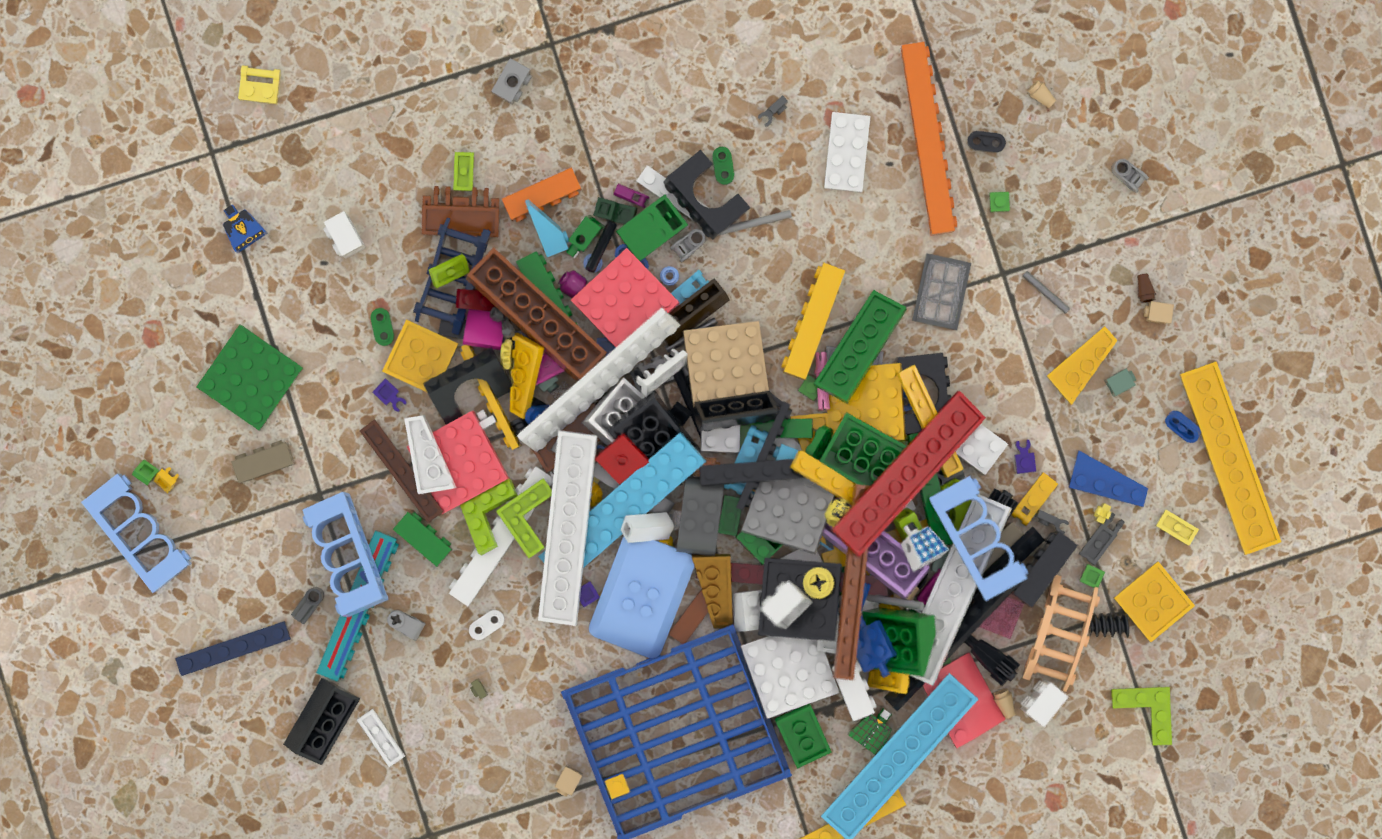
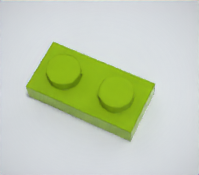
(463, 171)
(449, 271)

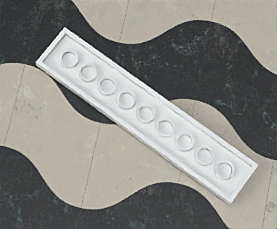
(599, 380)
(567, 527)
(955, 584)

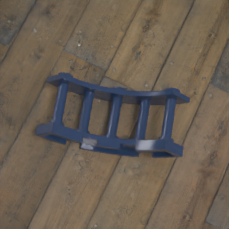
(481, 243)

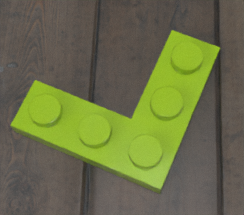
(476, 509)
(513, 516)
(1159, 702)

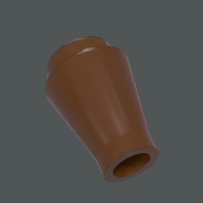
(1145, 289)

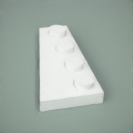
(427, 460)

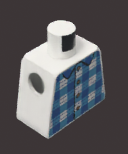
(922, 546)

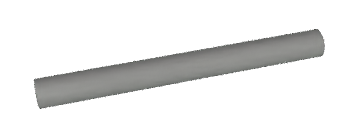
(758, 221)
(895, 601)

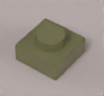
(478, 689)

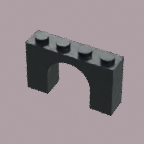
(712, 220)
(482, 366)
(933, 367)

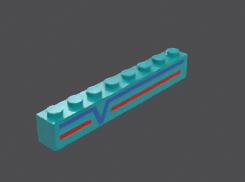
(348, 628)

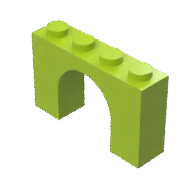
(908, 516)

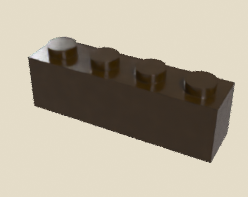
(697, 308)

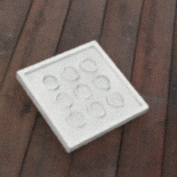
(788, 673)

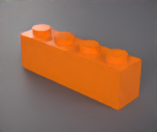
(542, 194)

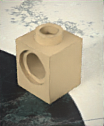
(1159, 312)
(568, 781)

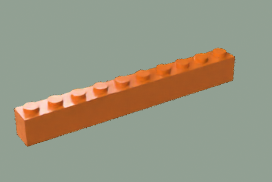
(927, 138)

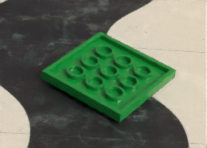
(249, 377)

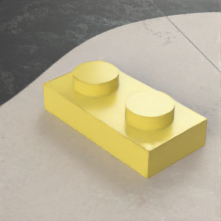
(1177, 527)

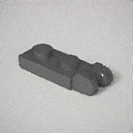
(1100, 541)

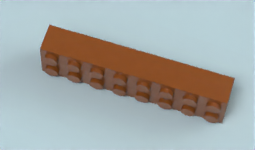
(535, 315)

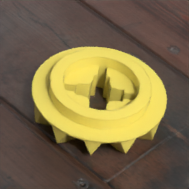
(506, 354)
(811, 578)

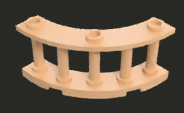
(1045, 628)

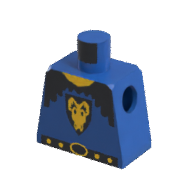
(242, 228)

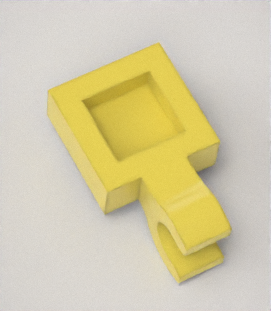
(1102, 513)

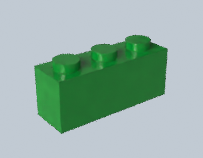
(423, 538)

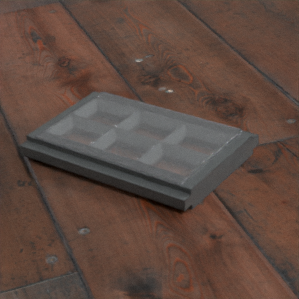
(941, 291)

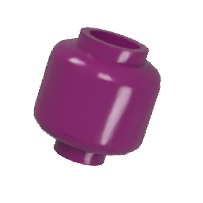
(572, 283)

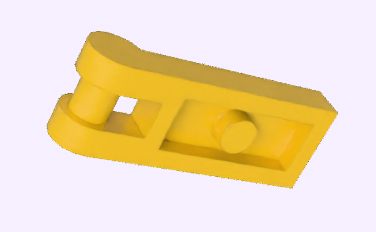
(1035, 498)

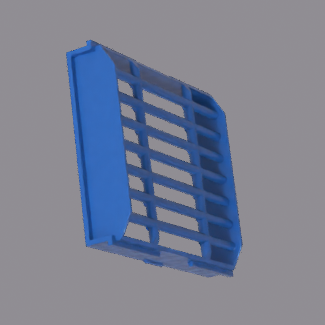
(714, 720)

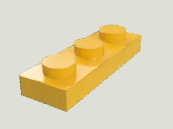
(894, 682)

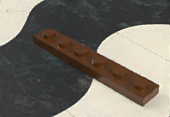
(400, 470)

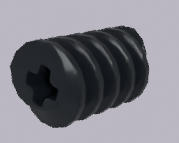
(1109, 624)

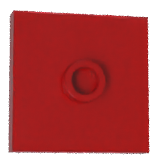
(621, 458)

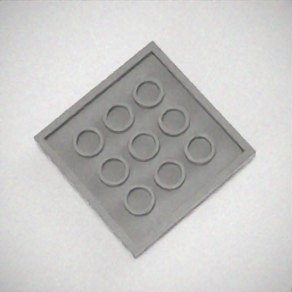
(789, 513)

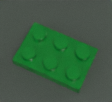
(803, 735)

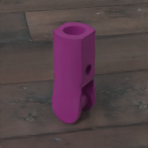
(627, 194)

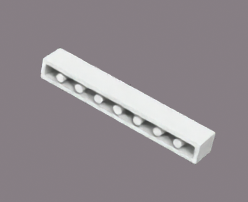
(481, 566)

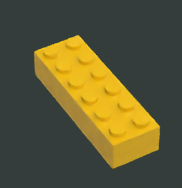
(813, 322)

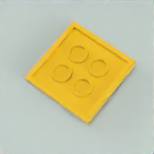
(419, 355)
(1154, 601)

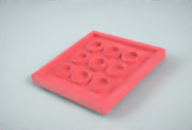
(623, 298)
(469, 460)

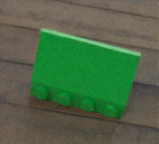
(860, 451)
(910, 635)

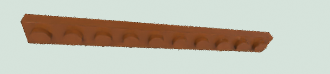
(850, 607)

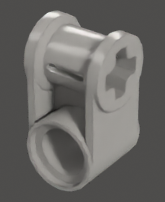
(1130, 175)
(688, 245)
(409, 625)

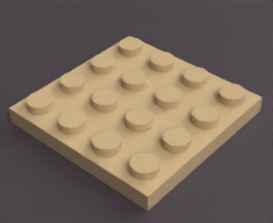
(725, 361)

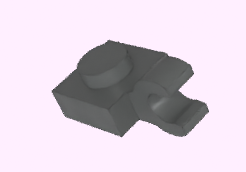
(777, 107)
(1046, 519)

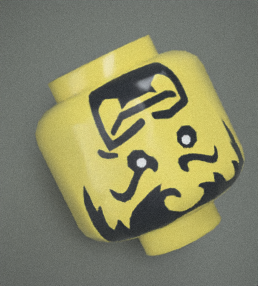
(836, 510)

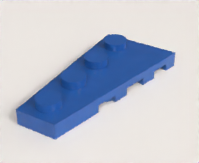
(1104, 481)

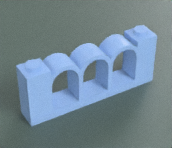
(105, 497)
(952, 497)
(317, 518)

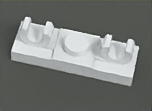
(662, 372)

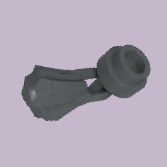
(507, 328)

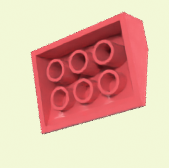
(983, 714)

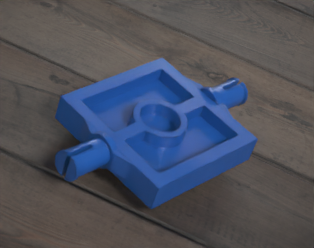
(874, 647)

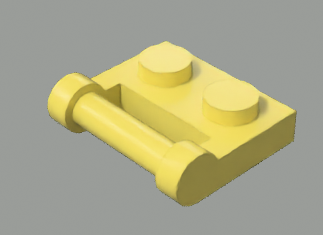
(256, 90)

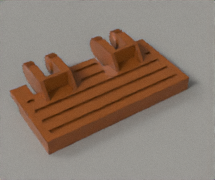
(462, 216)

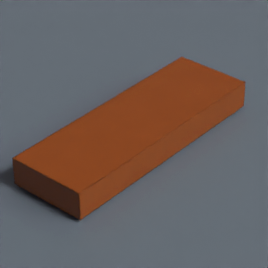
(690, 619)

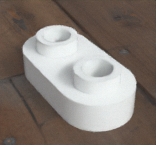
(486, 624)

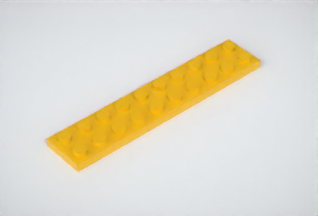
(1230, 458)

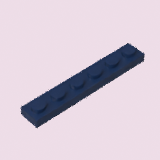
(233, 648)

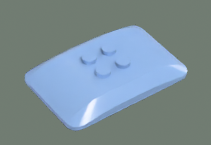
(641, 596)

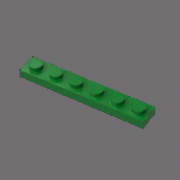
(933, 520)

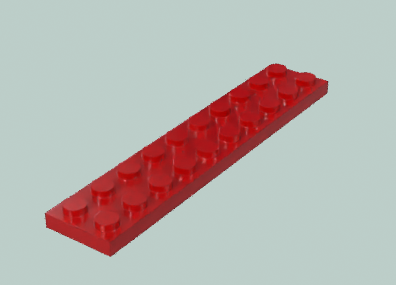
(908, 473)

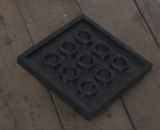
(820, 618)

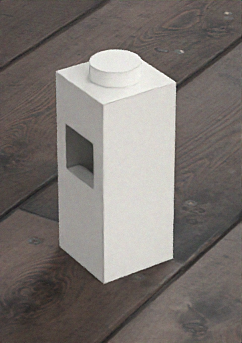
(647, 527)

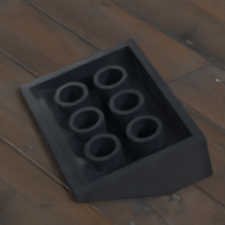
(650, 426)

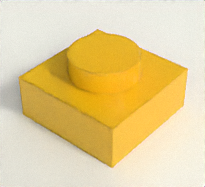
(617, 786)

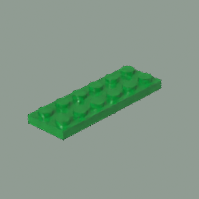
(860, 346)

